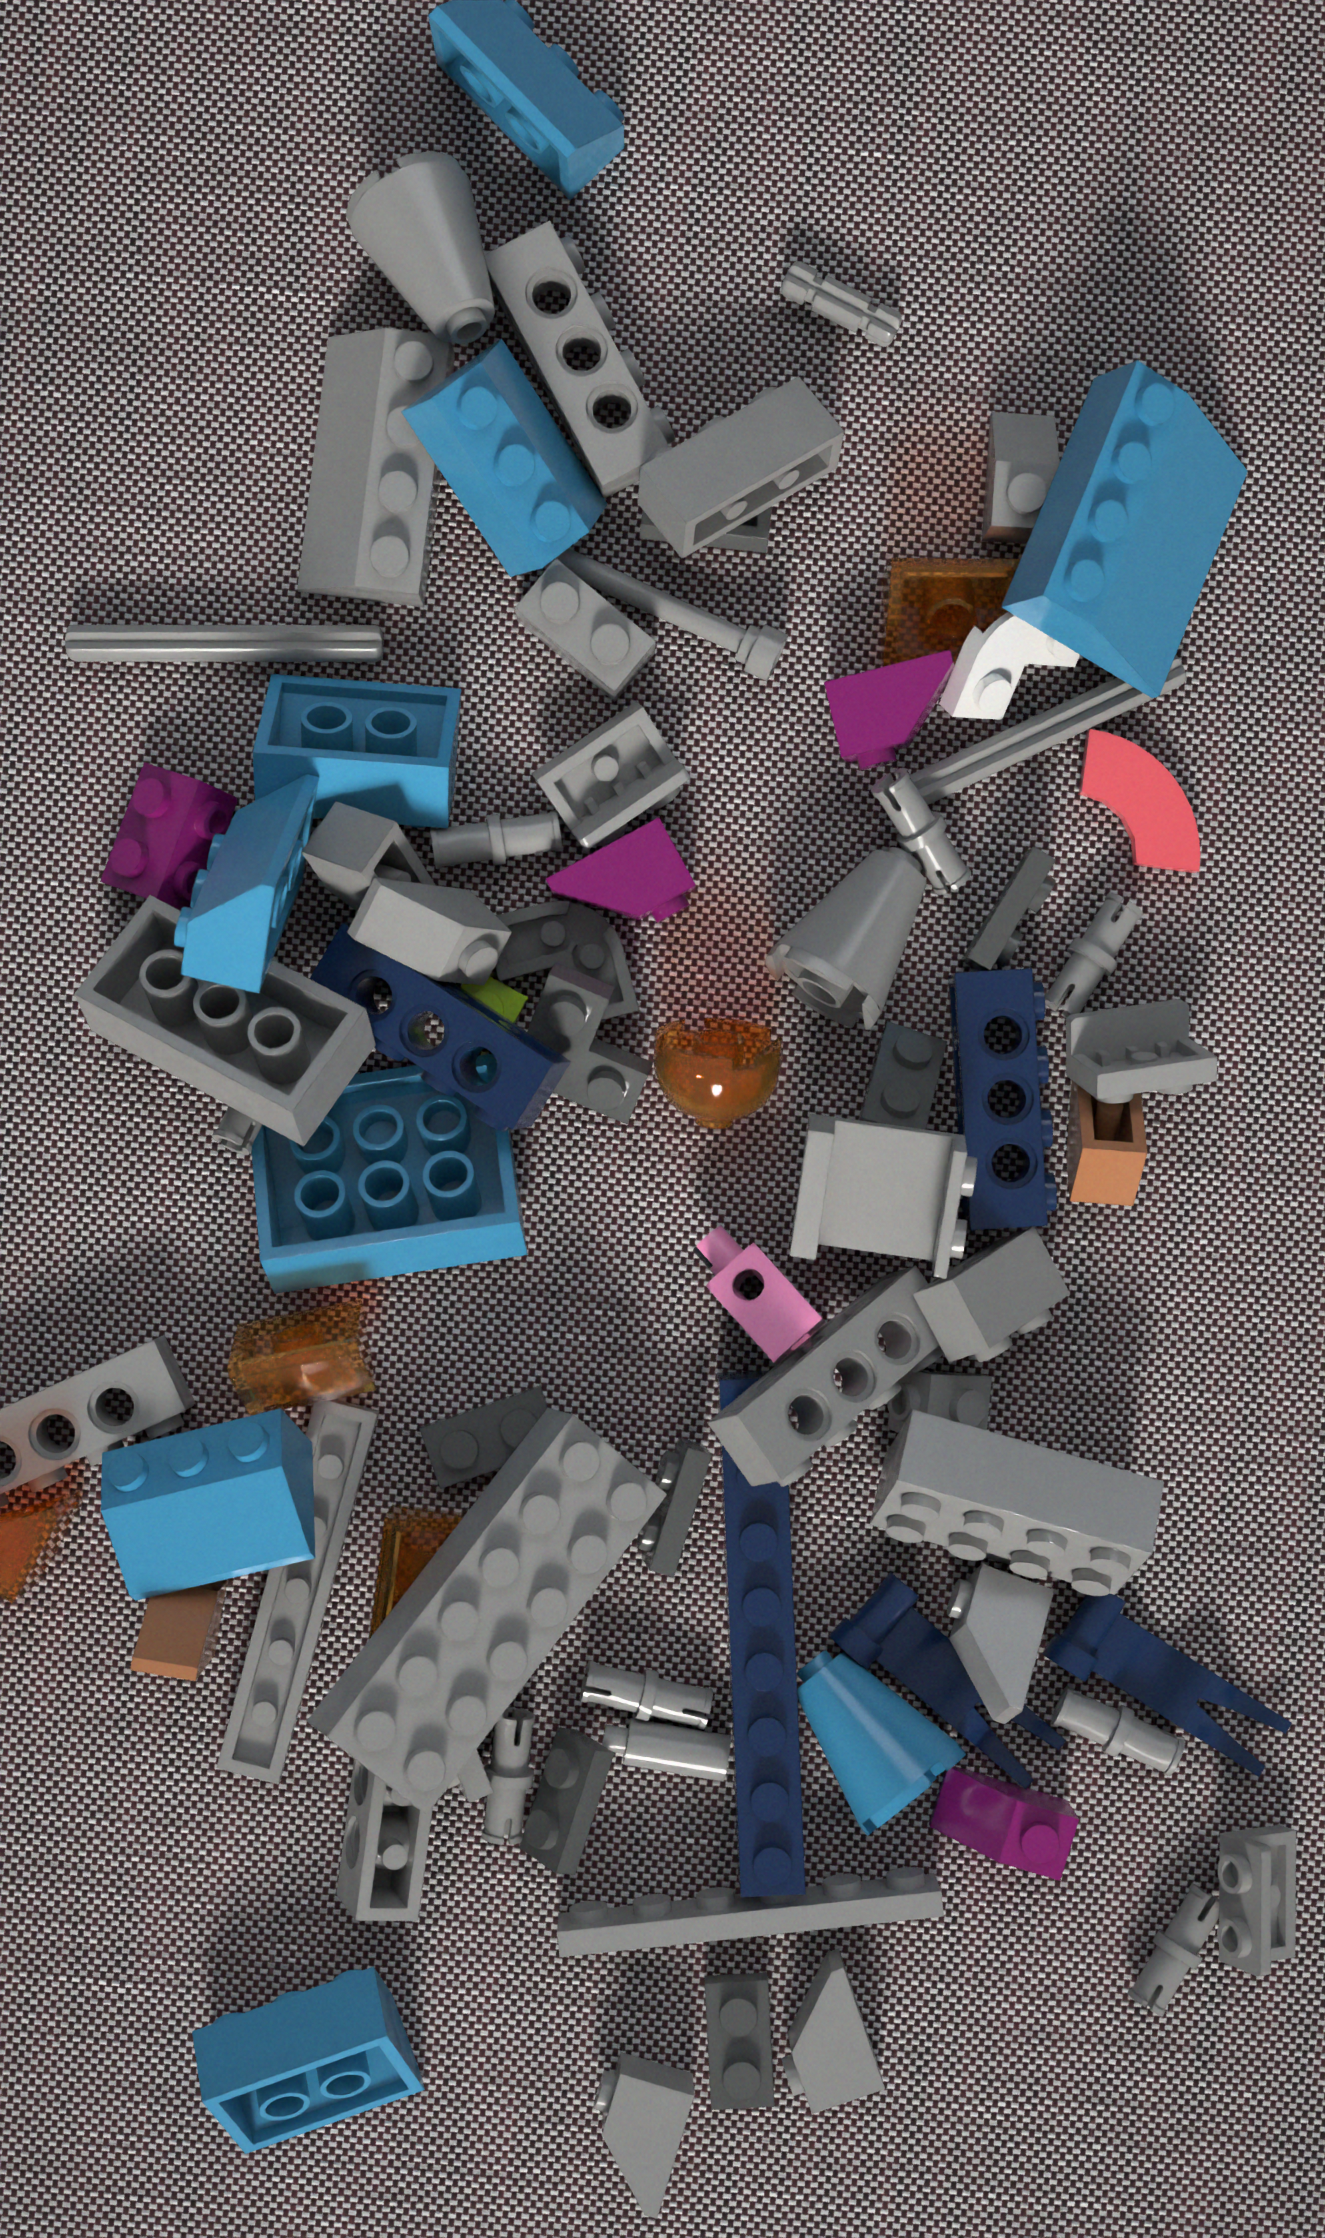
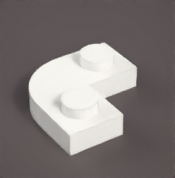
(993, 664)

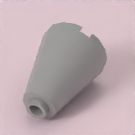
(427, 242)
(853, 939)

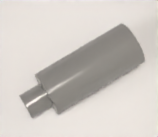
(670, 1748)

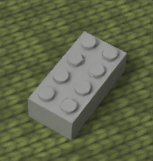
(264, 1053)
(1016, 1504)

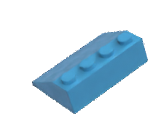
(1128, 527)
(386, 1186)

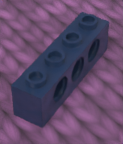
(973, 1003)
(525, 1065)

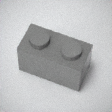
(585, 630)
(992, 1296)

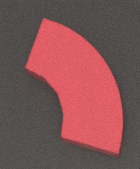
(1144, 799)

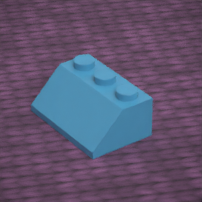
(528, 89)
(507, 461)
(366, 741)
(248, 889)
(210, 1503)
(305, 2060)

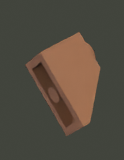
(1104, 1149)
(180, 1632)

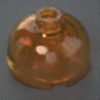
(717, 1070)

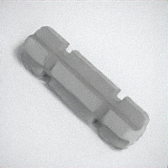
(841, 304)

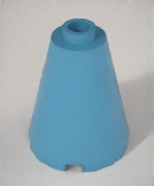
(872, 1738)

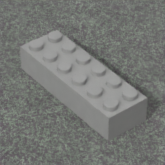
(487, 1608)

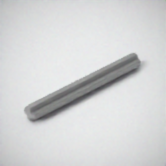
(224, 643)
(1035, 735)

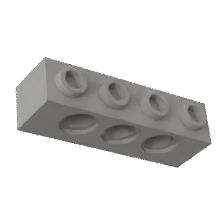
(546, 263)
(145, 1373)
(757, 1422)
(382, 1852)

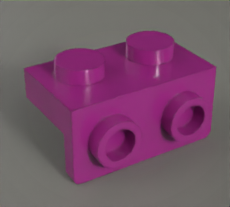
(167, 835)

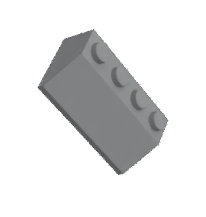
(370, 472)

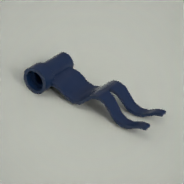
(928, 1665)
(1154, 1674)

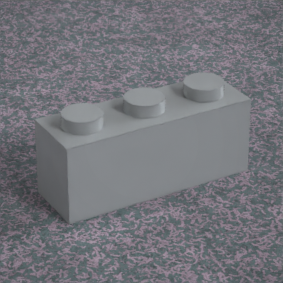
(739, 466)

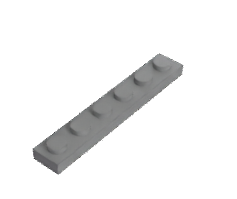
(297, 1601)
(724, 1916)

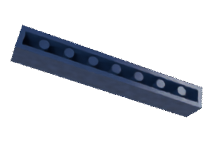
(761, 1674)

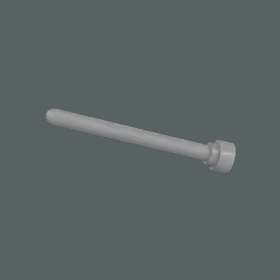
(754, 647)

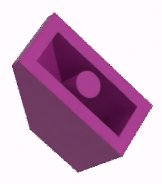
(886, 707)
(630, 876)
(1005, 1821)

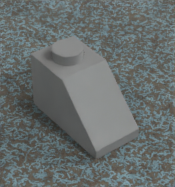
(1018, 474)
(355, 848)
(431, 929)
(999, 1635)
(830, 2042)
(644, 2123)

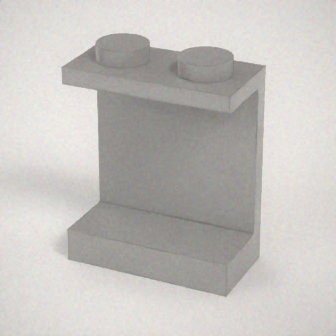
(882, 1191)

